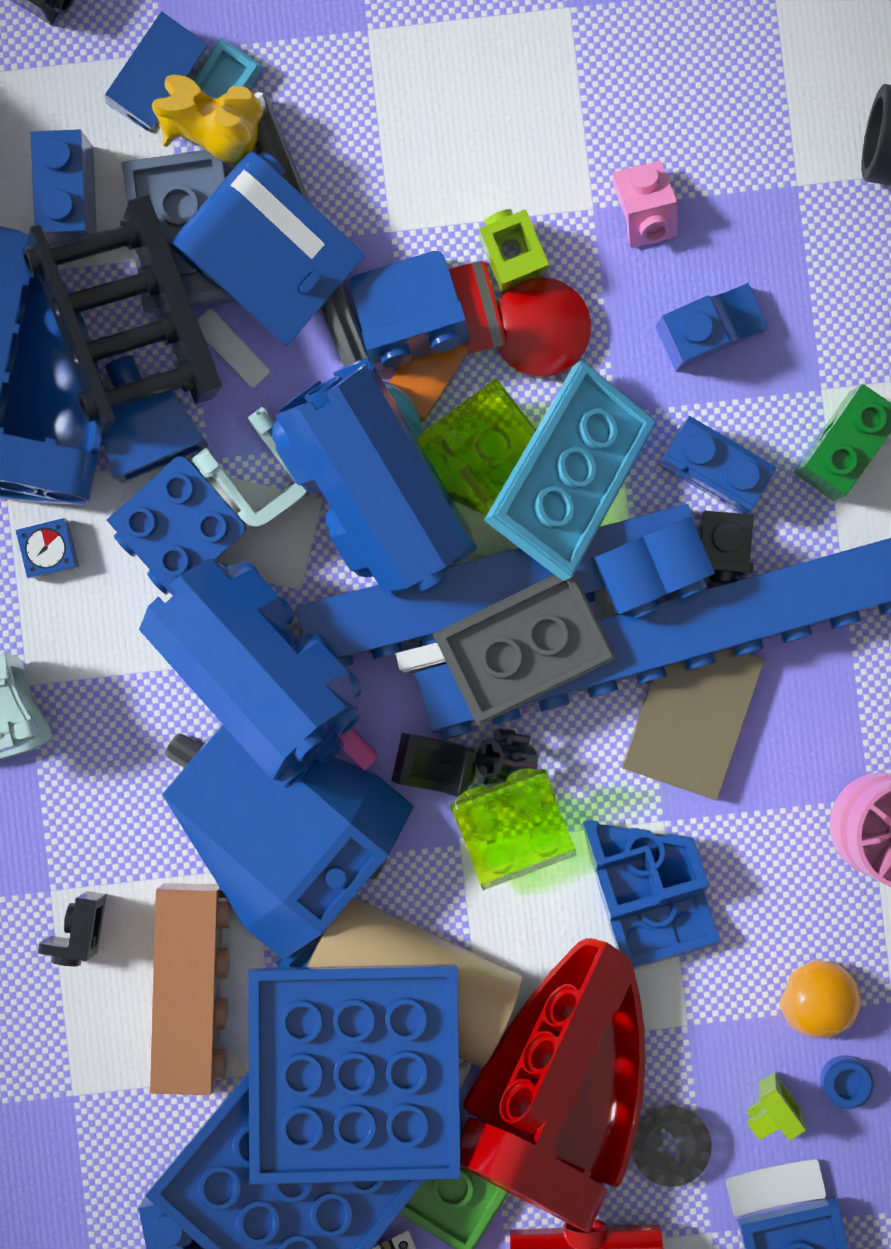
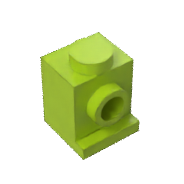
(517, 229)

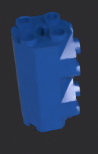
(384, 494)
(235, 651)

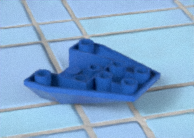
(285, 852)

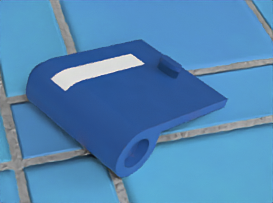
(263, 242)

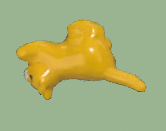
(221, 126)

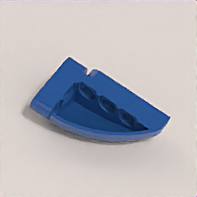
(44, 438)

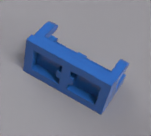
(162, 52)

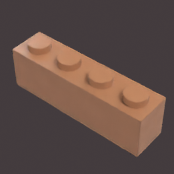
(187, 989)

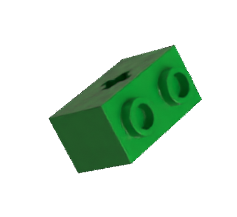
(847, 443)

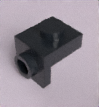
(434, 764)

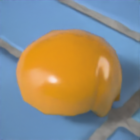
(820, 1000)

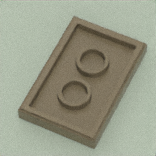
(693, 723)

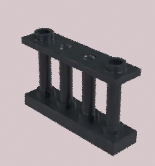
(155, 279)

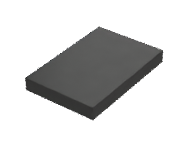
(523, 647)

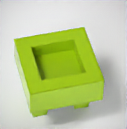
(775, 1110)

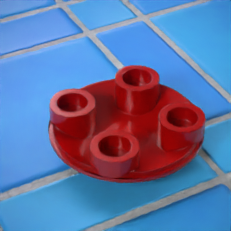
(543, 326)

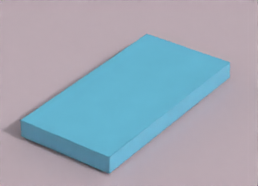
(571, 471)

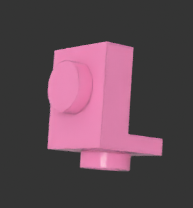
(647, 203)

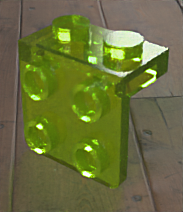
(512, 827)

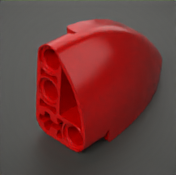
(563, 1089)

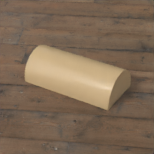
(374, 938)

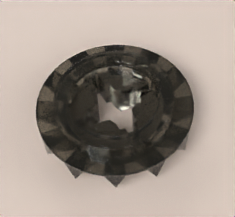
(694, 1149)

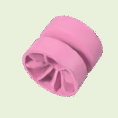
(863, 825)

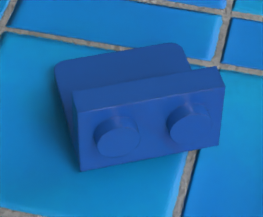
(408, 310)
(176, 523)

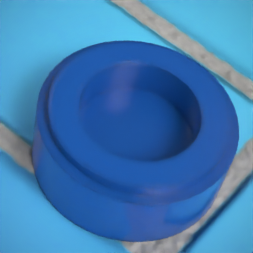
(846, 1082)

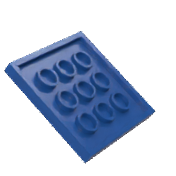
(353, 1073)
(214, 1204)

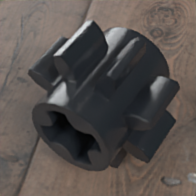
(505, 756)

